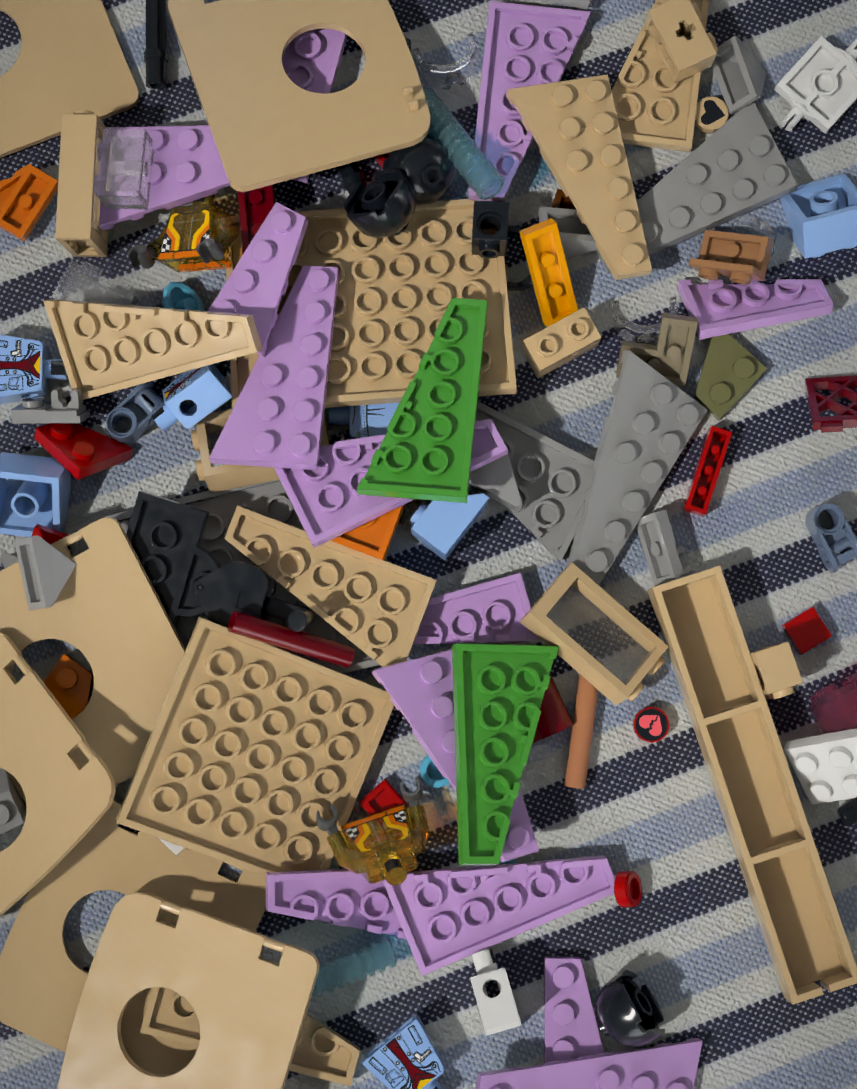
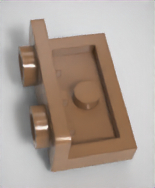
(734, 256)

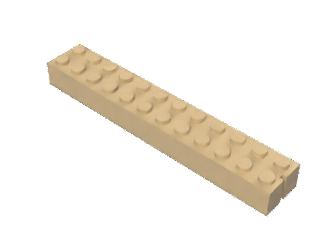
(754, 785)

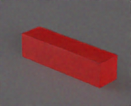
(707, 471)

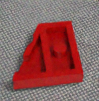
(81, 449)

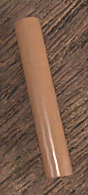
(581, 734)

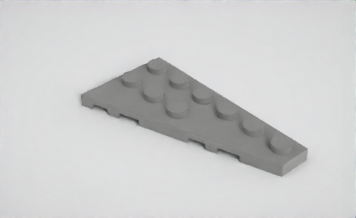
(716, 183)
(634, 455)
(549, 481)

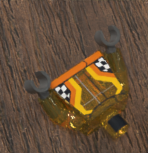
(193, 240)
(383, 843)

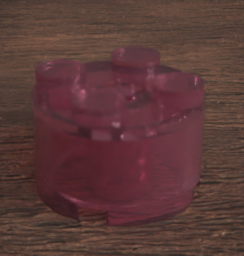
(835, 707)

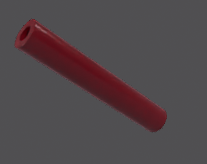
(288, 639)

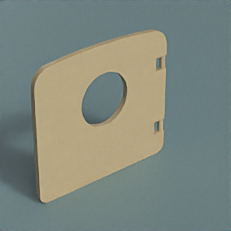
(63, 66)
(266, 122)
(119, 627)
(58, 792)
(44, 983)
(244, 1003)

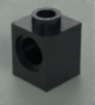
(490, 216)

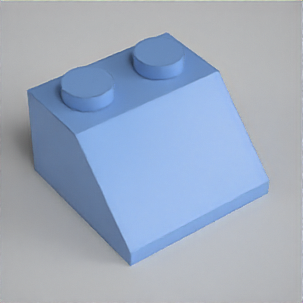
(822, 216)
(32, 493)
(446, 523)

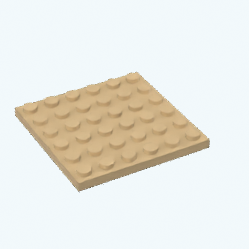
(253, 753)

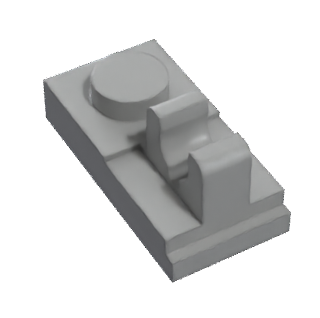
(58, 411)
(660, 548)

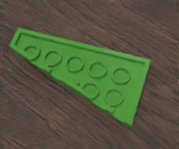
(434, 424)
(494, 727)

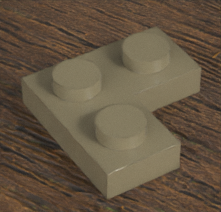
(673, 348)

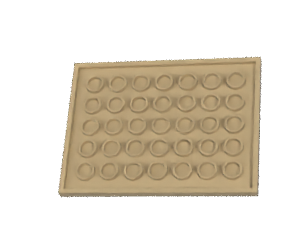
(394, 299)

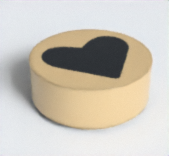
(710, 114)

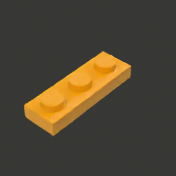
(549, 271)

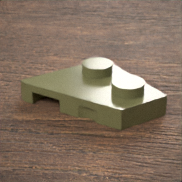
(726, 375)

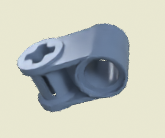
(137, 410)
(834, 539)

